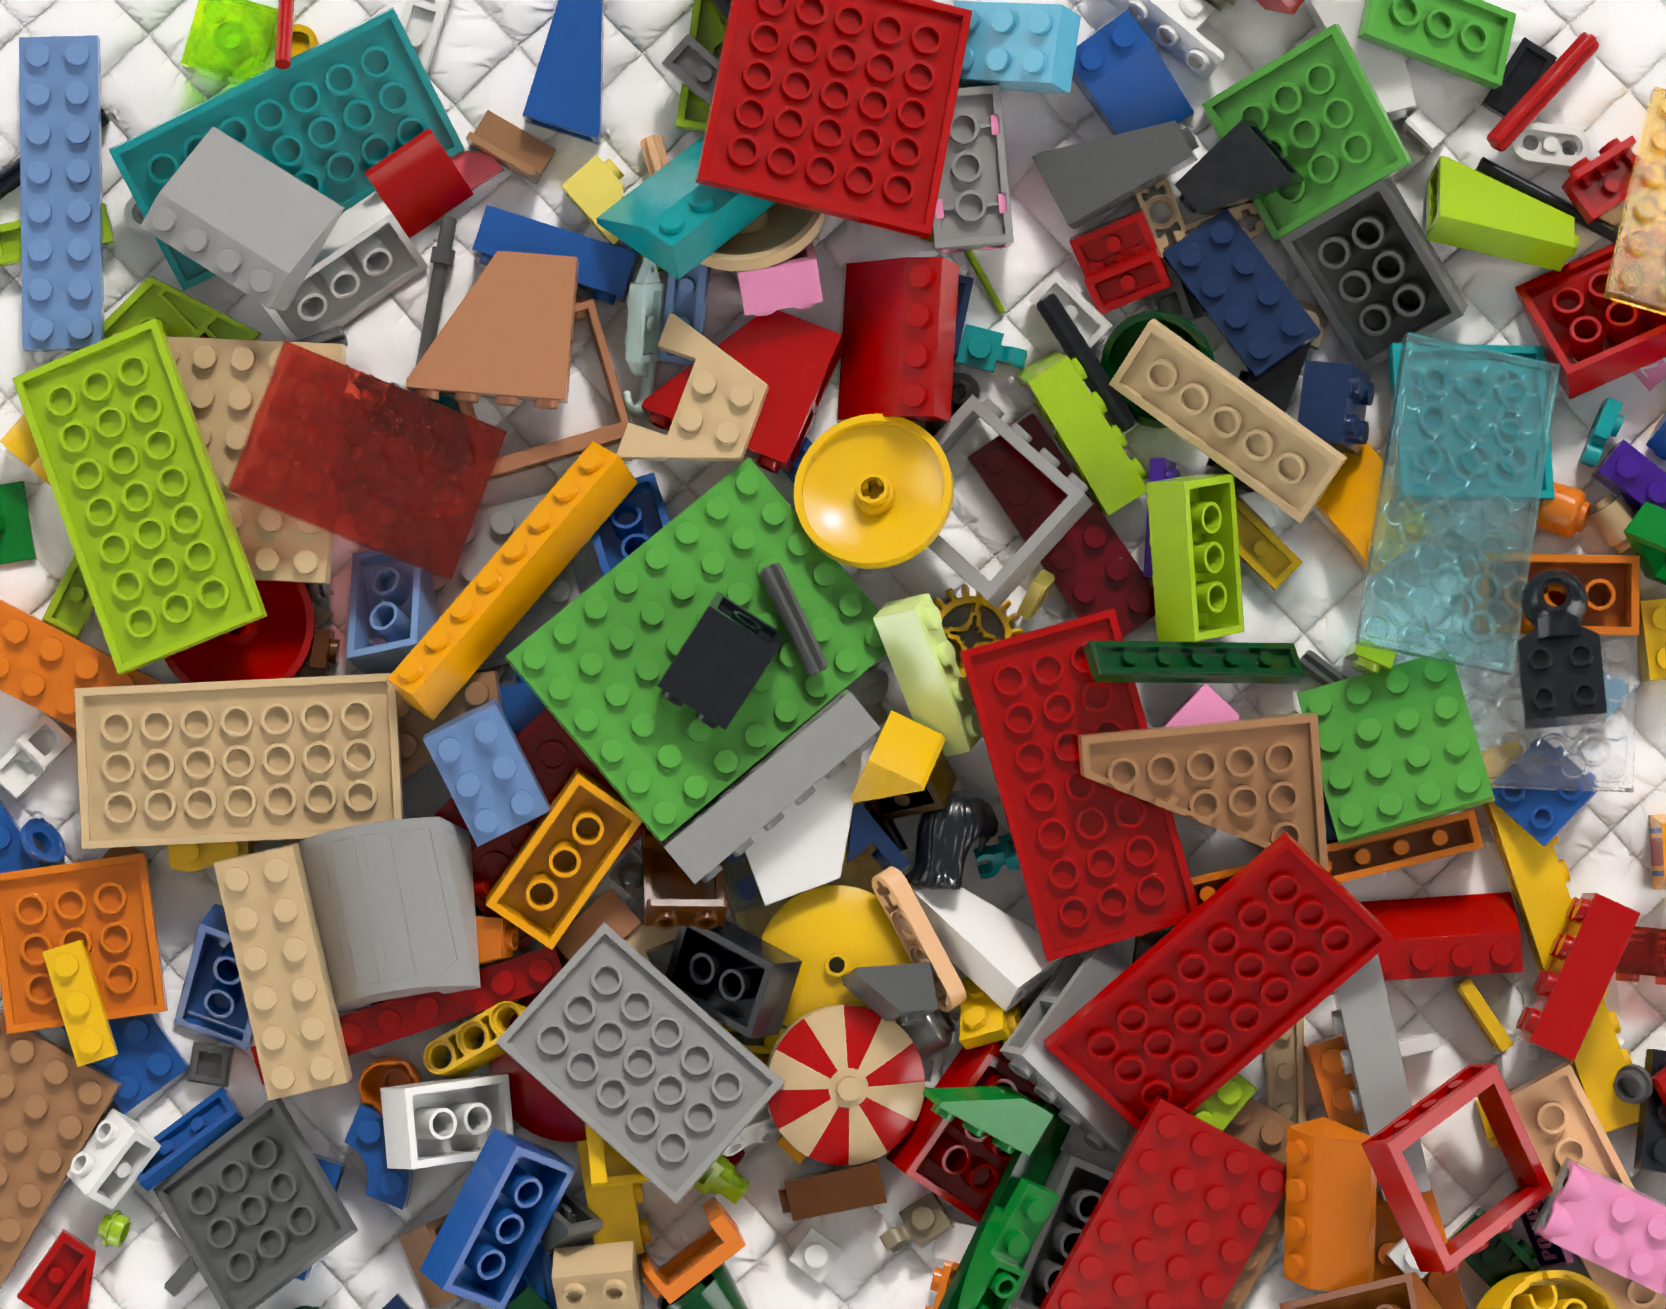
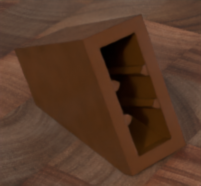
(833, 1191)

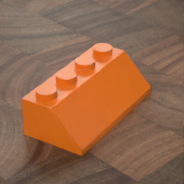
(1328, 1207)

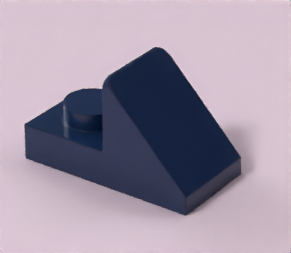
(866, 831)

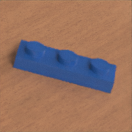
(190, 1136)

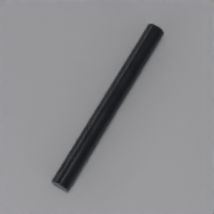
(1529, 188)

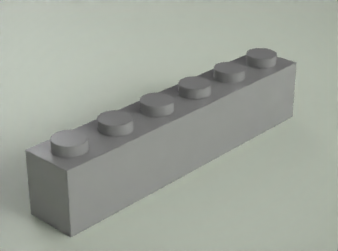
(771, 786)
(1375, 1059)

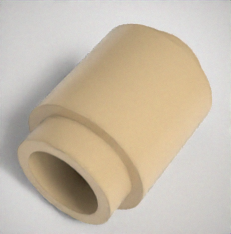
(1611, 518)

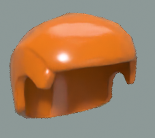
(382, 1073)

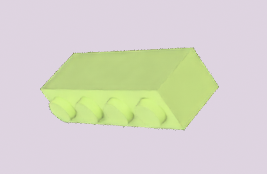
(928, 671)

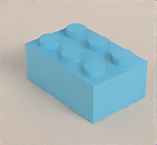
(1020, 46)

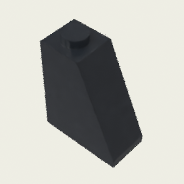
(1236, 172)

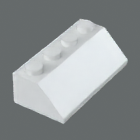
(354, 270)

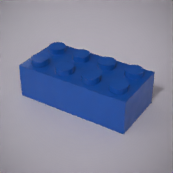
(497, 1219)

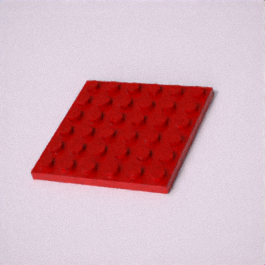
(837, 106)

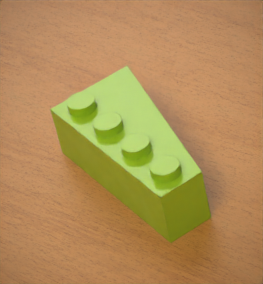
(1084, 431)

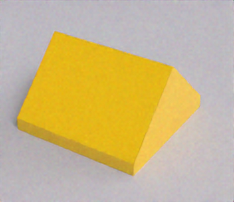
(899, 760)

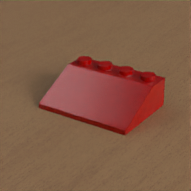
(1587, 333)
(899, 338)
(944, 1153)

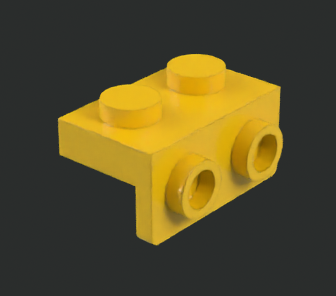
(983, 1019)

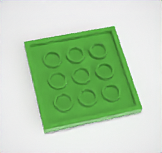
(1322, 120)
(1396, 748)

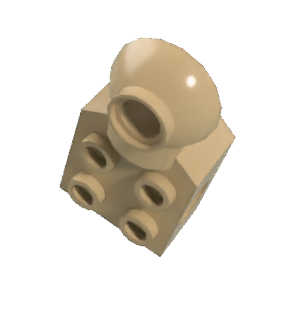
(597, 1277)

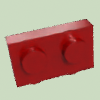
(1602, 183)

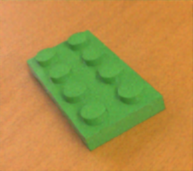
(1451, 35)

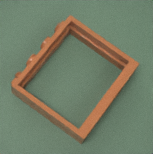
(575, 444)

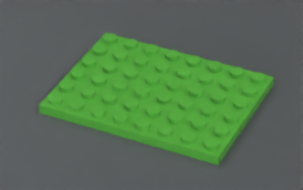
(614, 642)

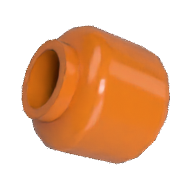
(1565, 512)

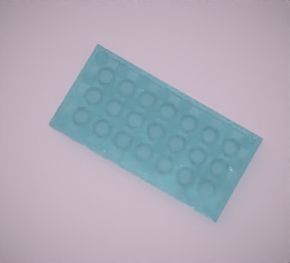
(1457, 504)

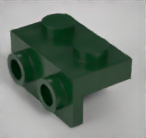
(1500, 1257)

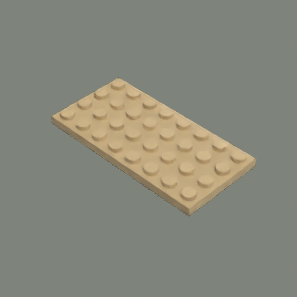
(236, 759)

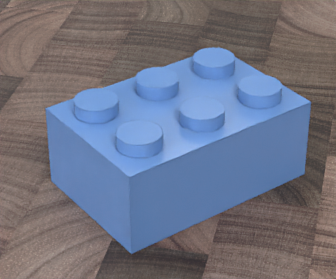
(486, 772)

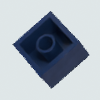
(1336, 404)

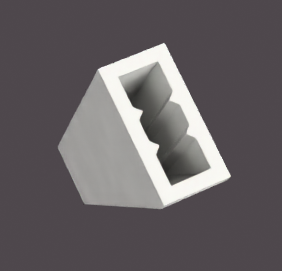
(1382, 66)
(987, 944)

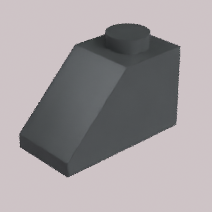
(895, 991)

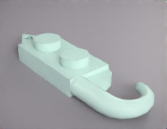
(643, 332)

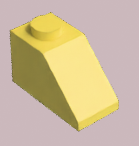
(595, 191)

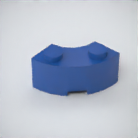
(368, 1138)

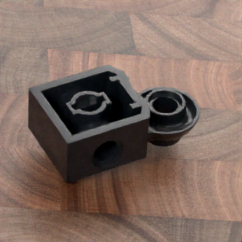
(1560, 657)

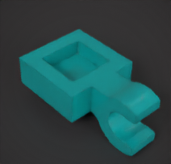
(984, 348)
(999, 855)

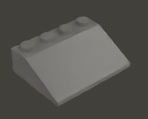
(243, 219)

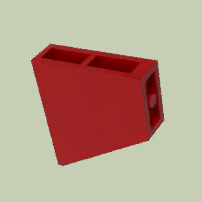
(796, 365)

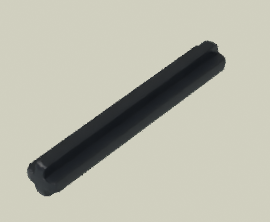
(1077, 347)

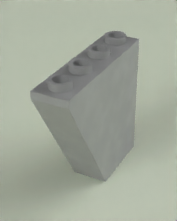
(1068, 990)

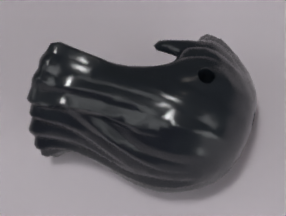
(946, 838)

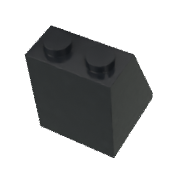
(720, 661)

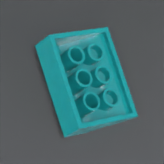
(678, 219)

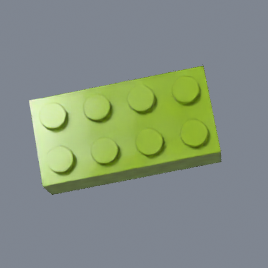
(1195, 557)

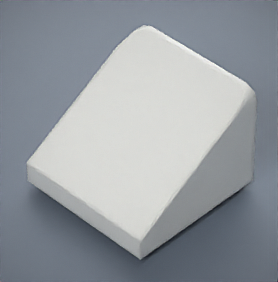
(1422, 132)
(1261, 508)

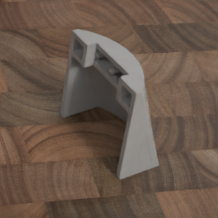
(394, 909)

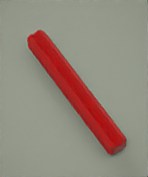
(1542, 91)

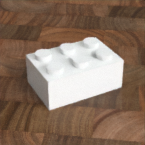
(443, 1119)

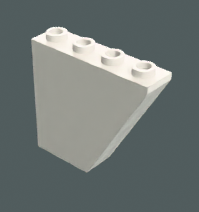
(809, 841)

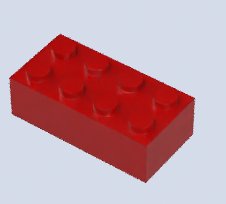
(1577, 975)

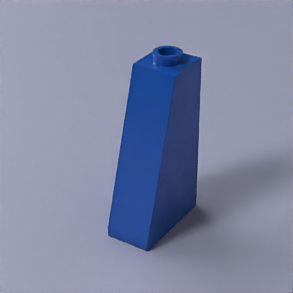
(570, 73)

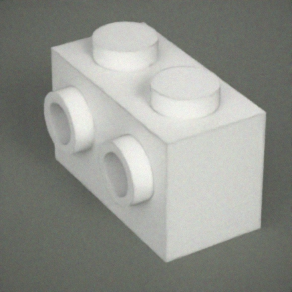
(112, 1159)

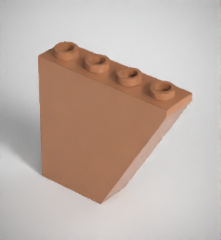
(507, 335)

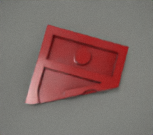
(61, 1276)

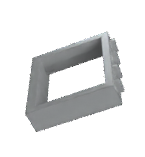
(1045, 536)

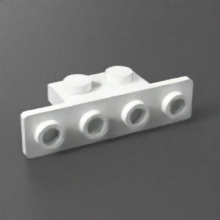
(1175, 27)

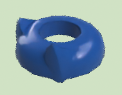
(48, 836)

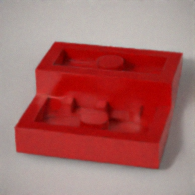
(419, 183)
(1120, 261)

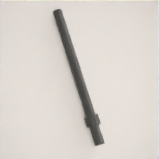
(442, 258)

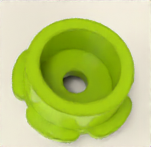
(114, 1229)

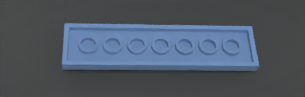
(61, 193)

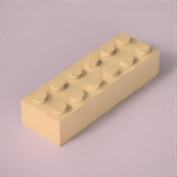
(283, 971)

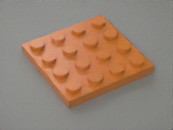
(91, 901)

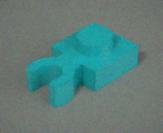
(1606, 424)

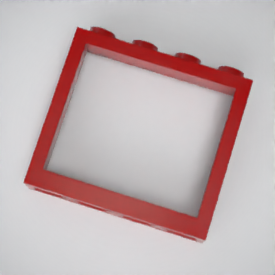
(1401, 1190)

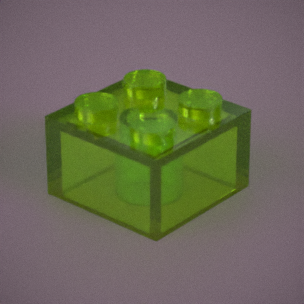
(230, 40)

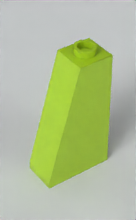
(1495, 219)

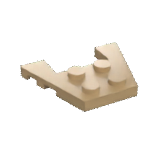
(714, 410)

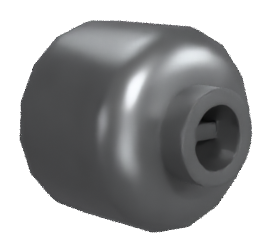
(932, 1034)

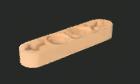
(918, 935)

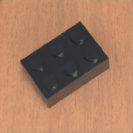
(734, 977)

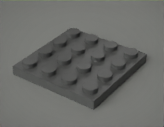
(255, 1208)

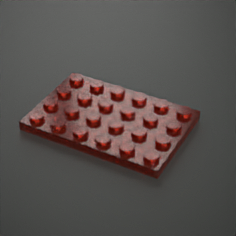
(366, 460)

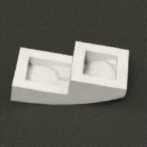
(32, 756)

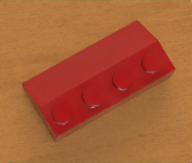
(1449, 936)

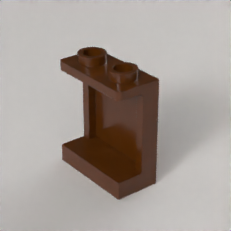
(672, 897)

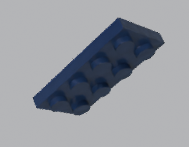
(1241, 294)

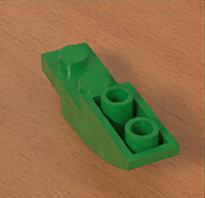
(1003, 1246)

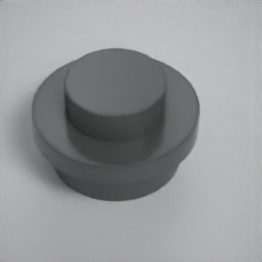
(1633, 1084)

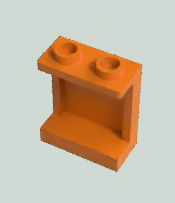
(697, 1258)

